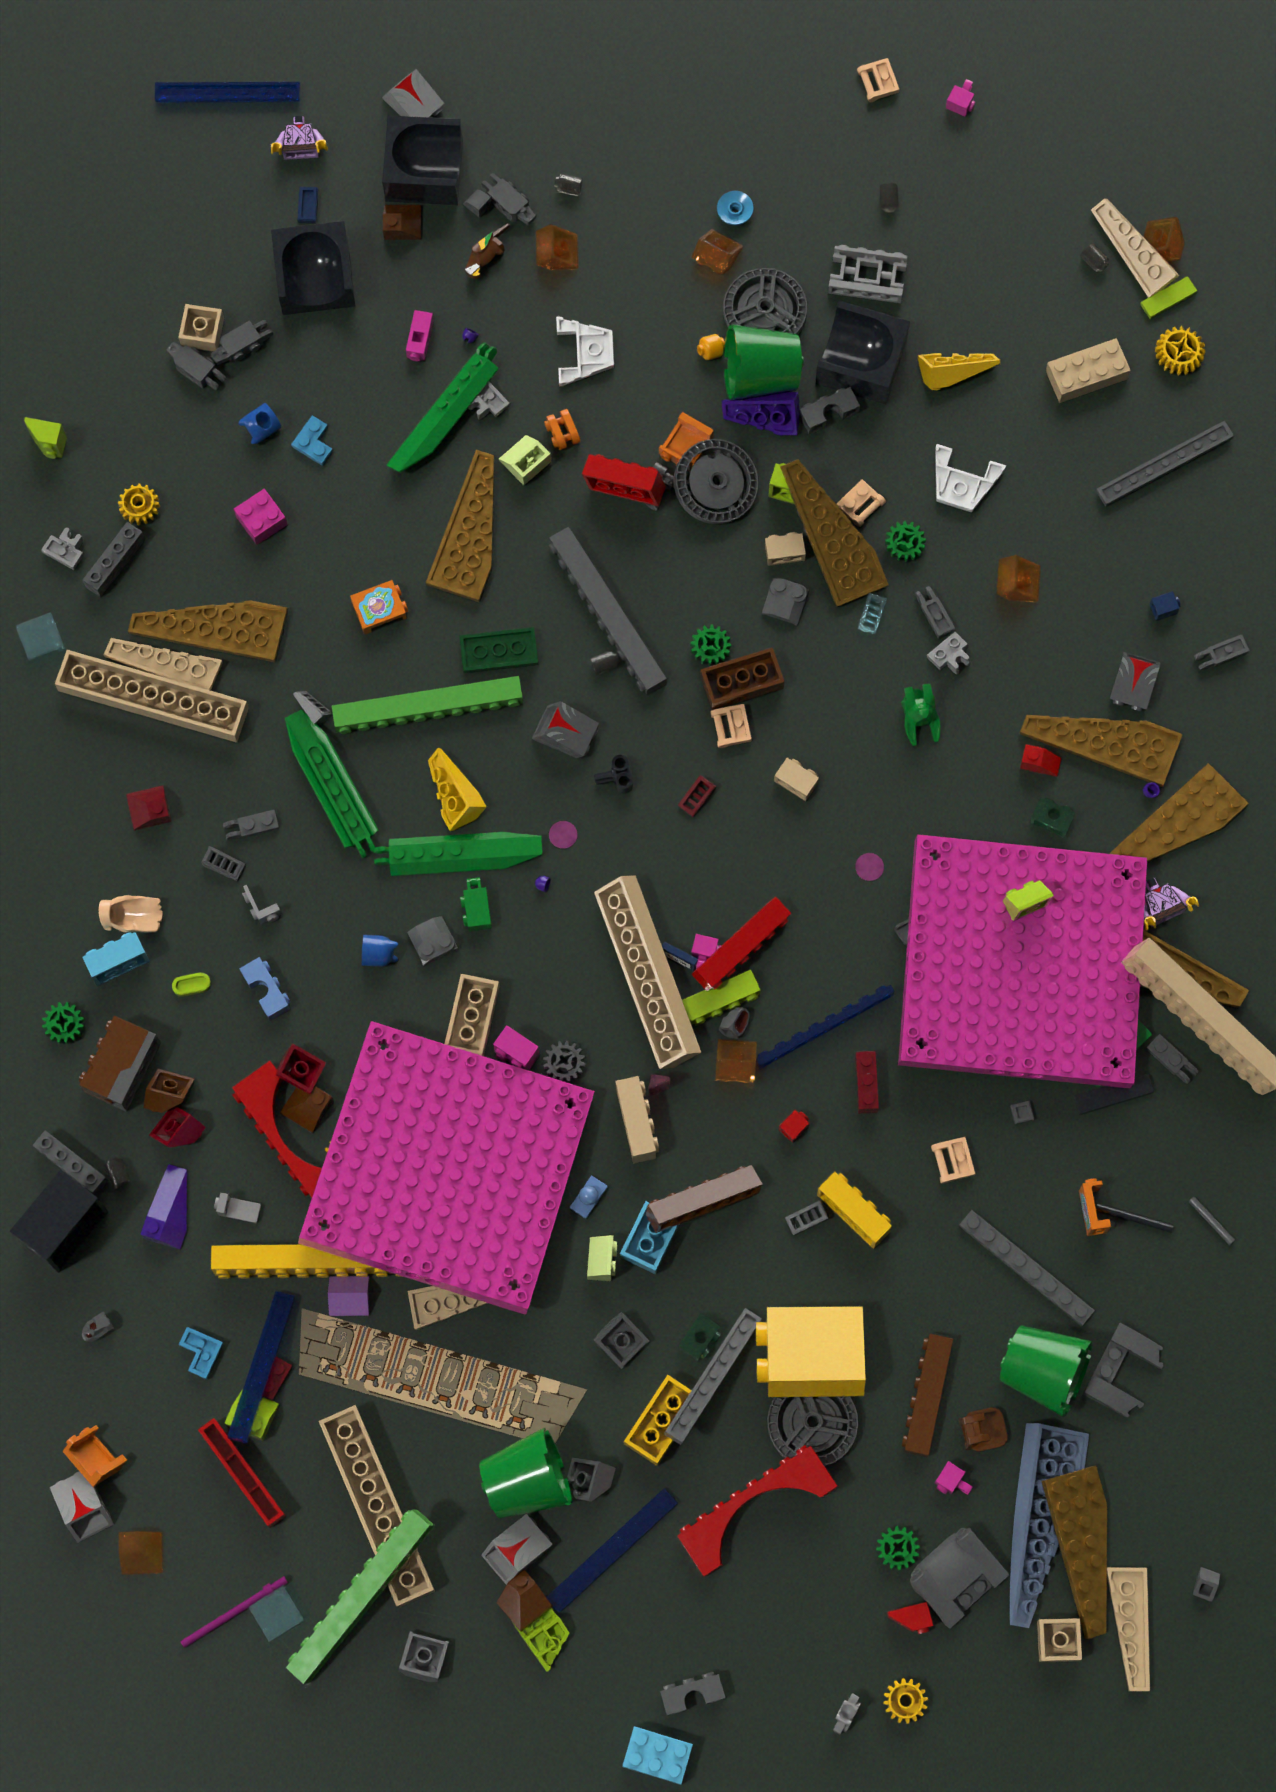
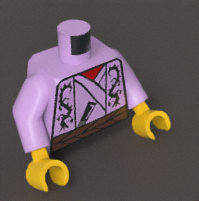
(299, 141)
(1164, 903)

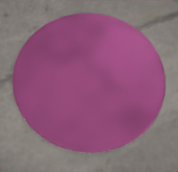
(563, 834)
(869, 866)

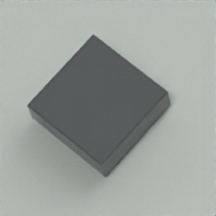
(1022, 1112)

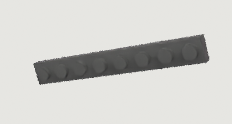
(1164, 463)
(1026, 1268)
(712, 1376)

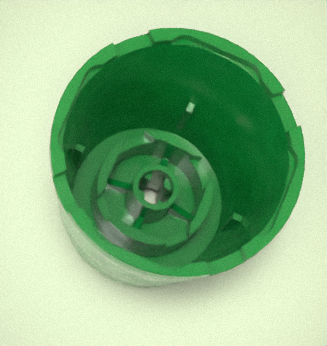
(761, 362)
(1046, 1366)
(525, 1477)

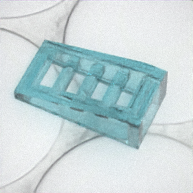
(871, 597)

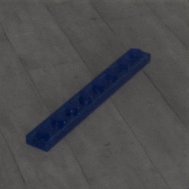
(227, 91)
(816, 1029)
(261, 1367)
(611, 1550)

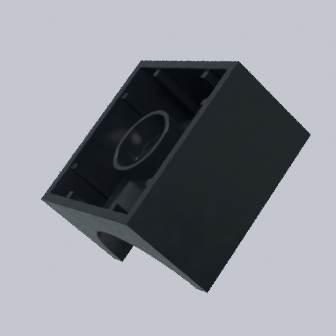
(422, 160)
(313, 268)
(863, 352)
(59, 1221)

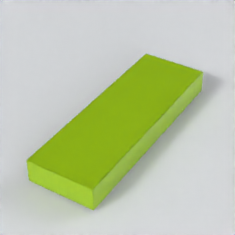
(1168, 297)

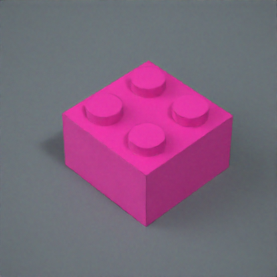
(260, 516)
(516, 1049)

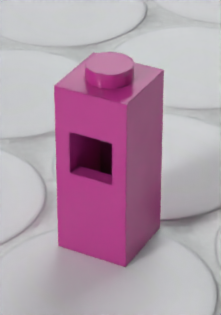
(419, 335)

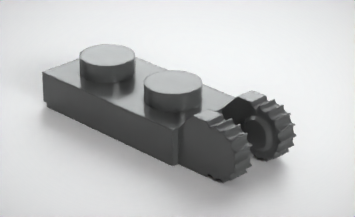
(935, 613)
(1223, 652)
(252, 825)
(1171, 1058)

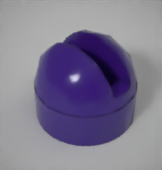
(470, 334)
(1151, 787)
(542, 883)

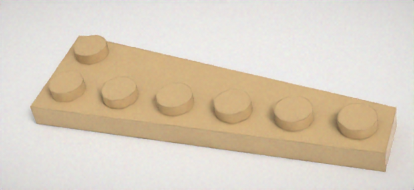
(1141, 258)
(177, 666)
(437, 1304)
(1130, 1608)

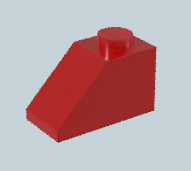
(1040, 760)
(913, 1617)

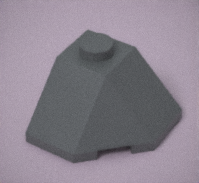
(589, 1478)

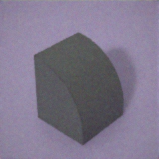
(478, 202)
(1206, 1584)

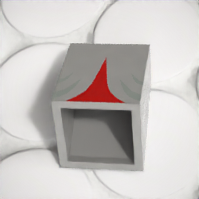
(414, 97)
(81, 1507)
(516, 1548)

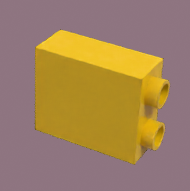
(812, 1351)

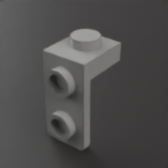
(268, 914)
(237, 1208)

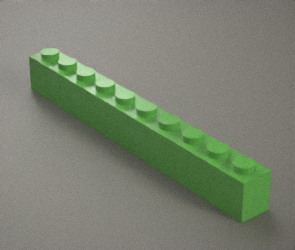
(427, 704)
(360, 1596)

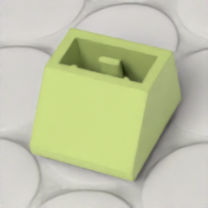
(526, 459)
(601, 1258)

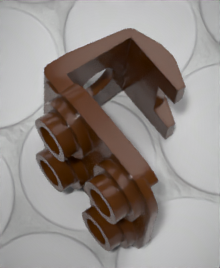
(983, 1429)

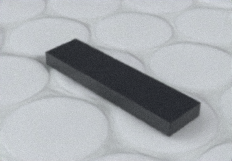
(1109, 1096)

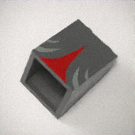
(1134, 681)
(566, 730)

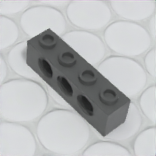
(113, 559)
(70, 1163)

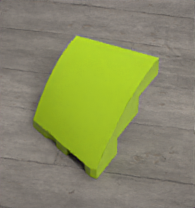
(545, 1637)

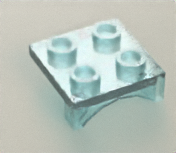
(40, 636)
(276, 1613)

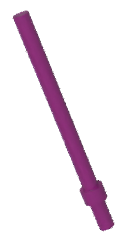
(267, 1589)

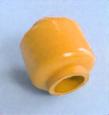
(711, 347)

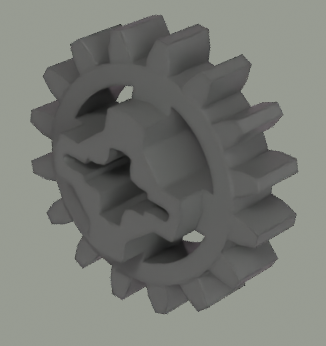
(570, 1057)

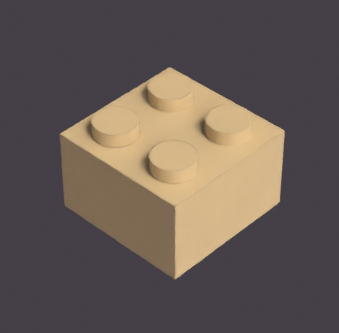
(201, 327)
(1059, 1640)

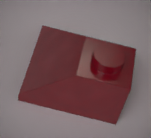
(148, 808)
(300, 1068)
(177, 1128)

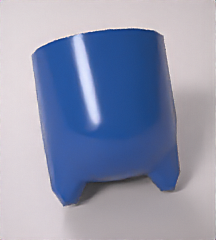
(260, 423)
(378, 951)

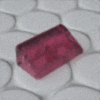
(658, 1084)

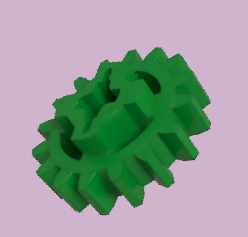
(906, 533)
(716, 639)
(69, 1024)
(904, 1555)

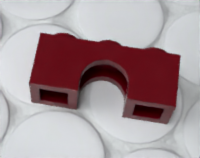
(866, 1082)

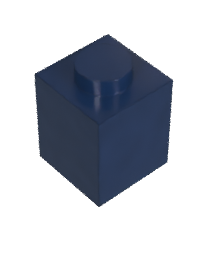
(1165, 605)

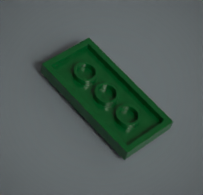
(498, 650)

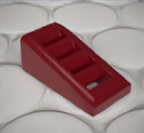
(700, 779)

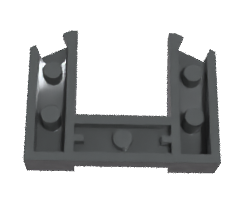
(1100, 1386)

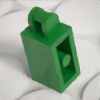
(476, 906)

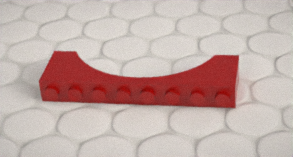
(258, 1096)
(706, 1536)

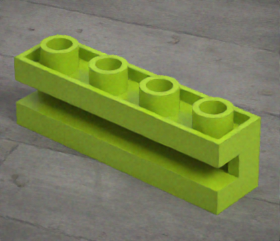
(726, 996)

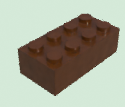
(742, 678)

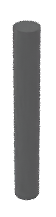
(1211, 1220)

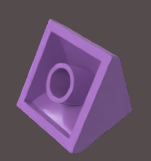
(348, 1296)

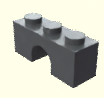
(842, 402)
(674, 1696)

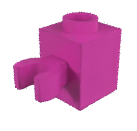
(961, 99)
(704, 948)
(951, 1478)

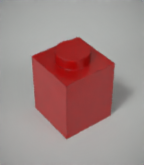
(794, 1125)

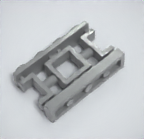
(867, 287)

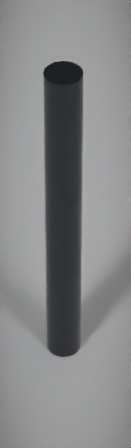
(1134, 1218)

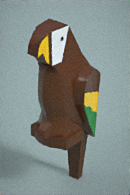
(484, 252)

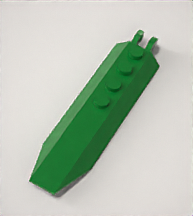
(447, 409)
(331, 782)
(458, 852)

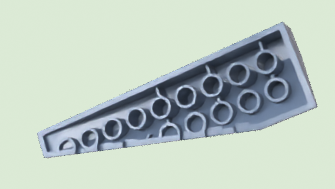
(1045, 1455)

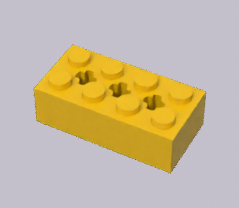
(854, 1209)
(649, 1423)

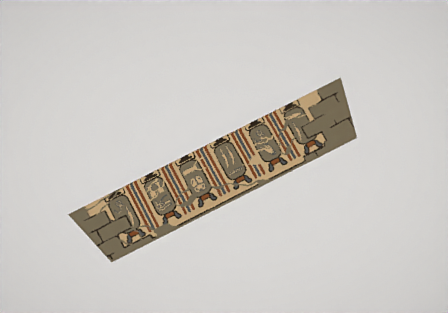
(433, 1378)

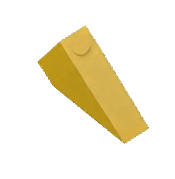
(946, 371)
(458, 796)

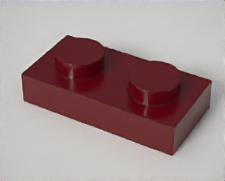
(277, 1377)

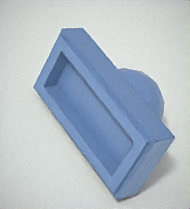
(588, 1197)

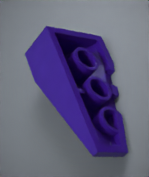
(770, 412)
(168, 1211)

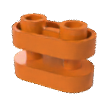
(558, 439)

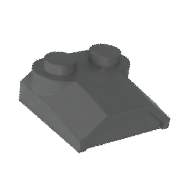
(785, 600)
(432, 940)
(620, 1339)
(423, 1657)

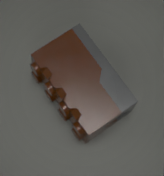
(119, 1063)

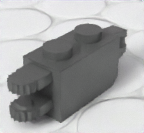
(508, 200)
(241, 342)
(194, 366)

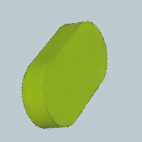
(191, 984)

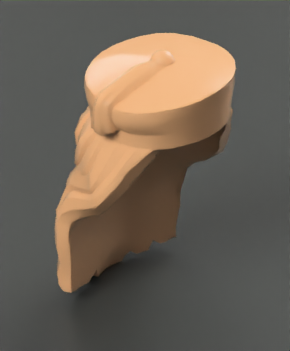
(131, 913)

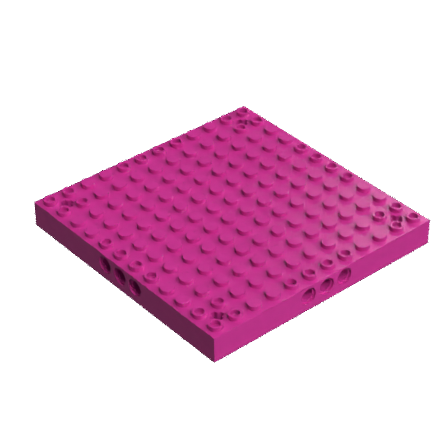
(1028, 992)
(447, 1168)

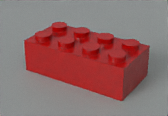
(624, 479)

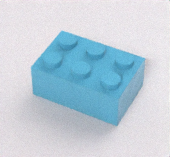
(115, 958)
(644, 1245)
(657, 1755)

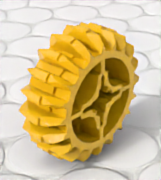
(1187, 353)

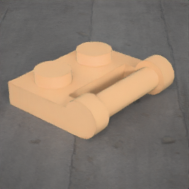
(884, 78)
(856, 499)
(737, 724)
(959, 1157)

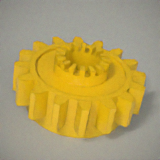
(138, 513)
(913, 1693)

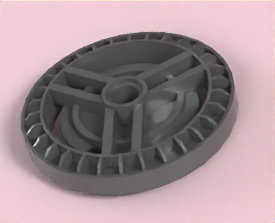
(768, 296)
(729, 477)
(819, 1437)

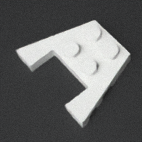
(593, 350)
(959, 487)

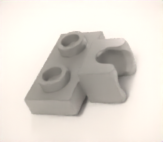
(489, 400)
(64, 549)
(950, 653)
(846, 1714)

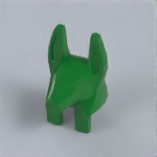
(920, 711)

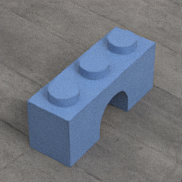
(258, 974)

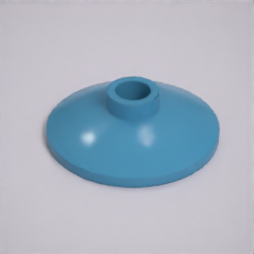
(735, 200)

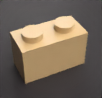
(785, 548)
(796, 778)

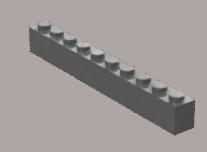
(607, 610)

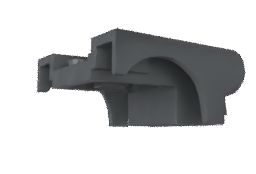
(956, 1575)

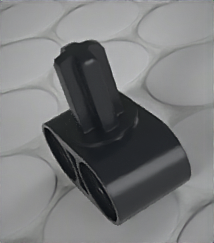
(617, 775)

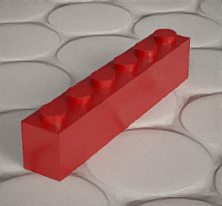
(739, 945)
(242, 1473)

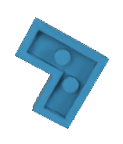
(308, 441)
(205, 1349)

